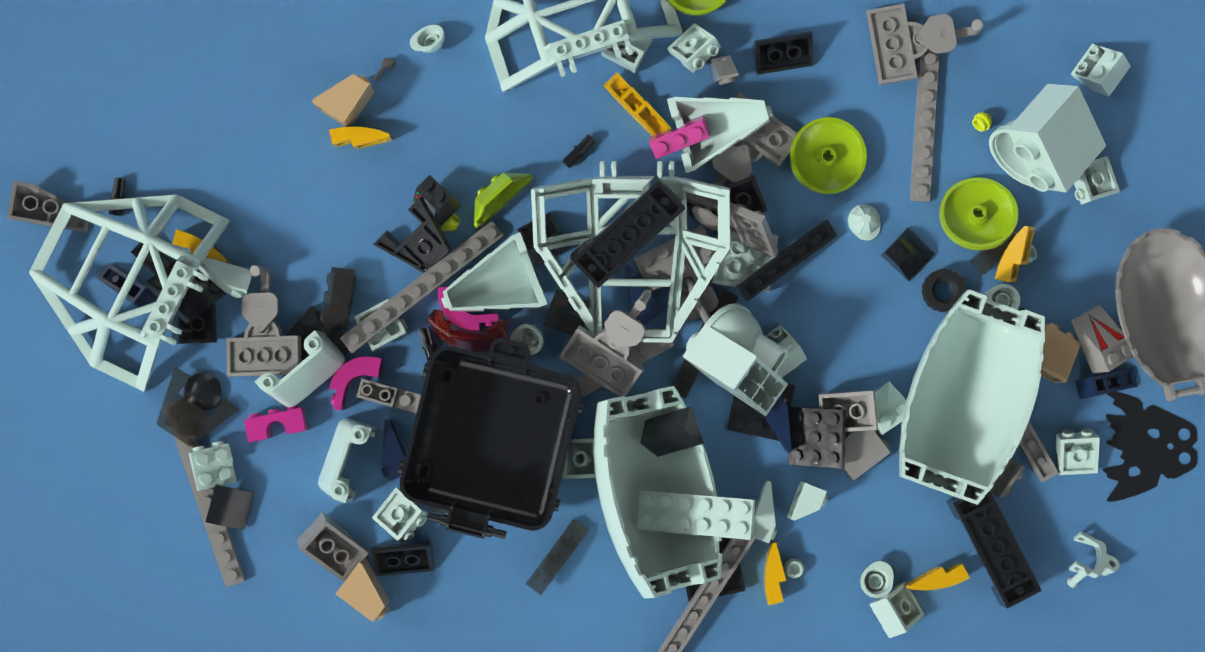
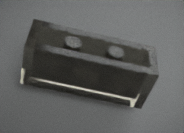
(338, 298)

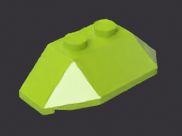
(497, 195)

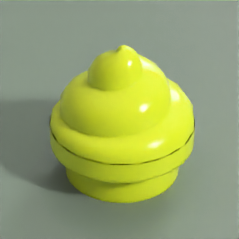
(982, 121)
(451, 224)

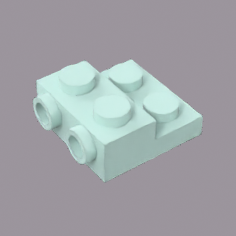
(694, 47)
(1096, 181)
(389, 334)
(1077, 452)
(212, 465)
(400, 516)

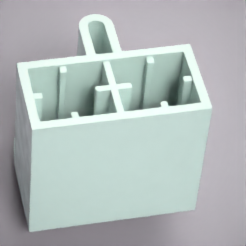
(1049, 140)
(739, 357)

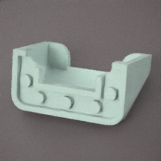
(306, 377)
(330, 479)

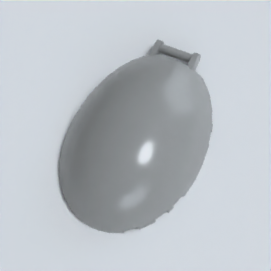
(1164, 308)

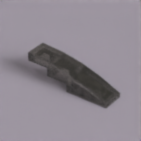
(557, 557)

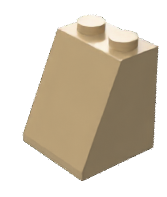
(345, 99)
(1059, 354)
(365, 592)

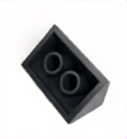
(783, 53)
(671, 432)
(403, 558)

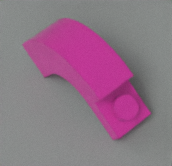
(466, 320)
(350, 371)

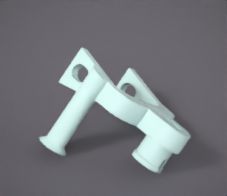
(1104, 563)

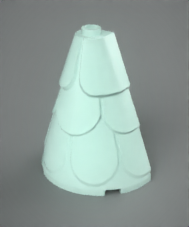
(727, 119)
(497, 282)

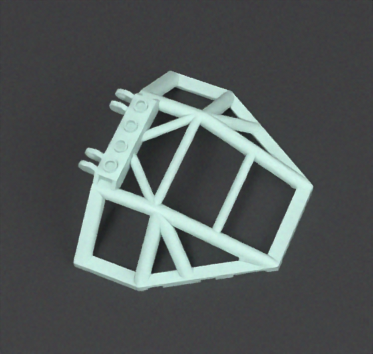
(575, 44)
(626, 188)
(173, 287)

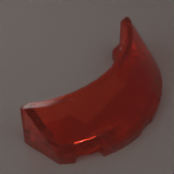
(466, 340)

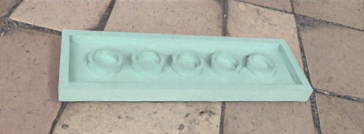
(696, 514)

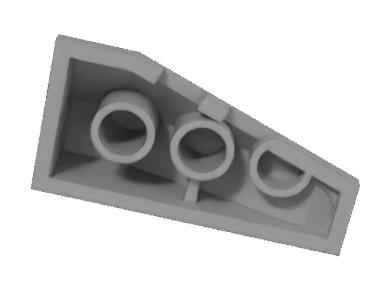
(38, 206)

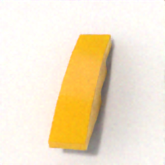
(636, 105)

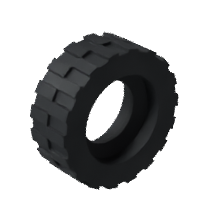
(929, 286)

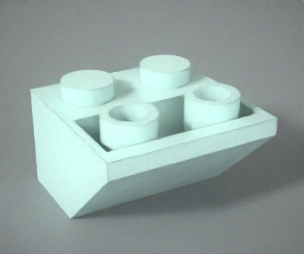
(627, 61)
(1101, 69)
(795, 353)

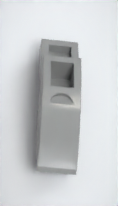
(388, 395)

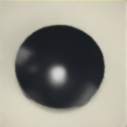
(203, 391)

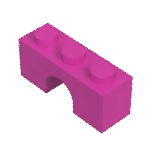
(688, 134)
(259, 426)

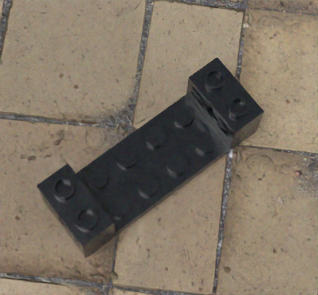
(628, 232)
(996, 549)

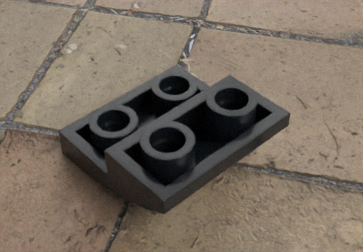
(229, 506)

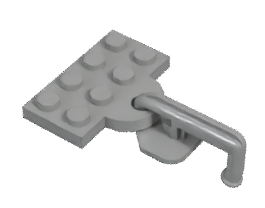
(895, 40)
(769, 141)
(748, 225)
(658, 265)
(260, 351)
(607, 354)

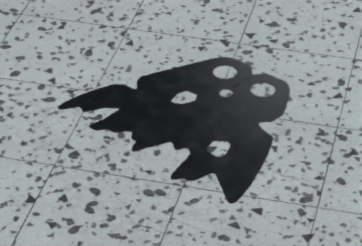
(1143, 451)

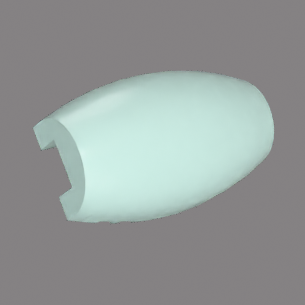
(971, 397)
(623, 467)

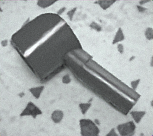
(386, 63)

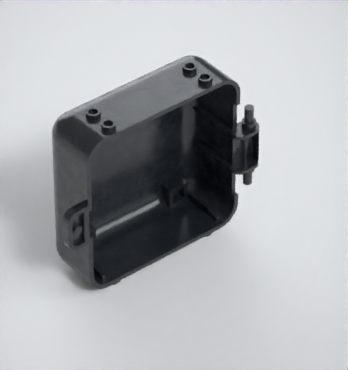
(490, 439)

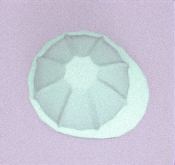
(428, 39)
(864, 222)
(1005, 295)
(530, 336)
(877, 579)

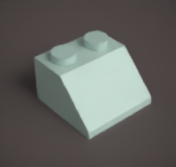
(806, 501)
(897, 610)

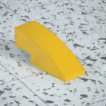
(358, 136)
(191, 242)
(1015, 255)
(773, 575)
(939, 578)

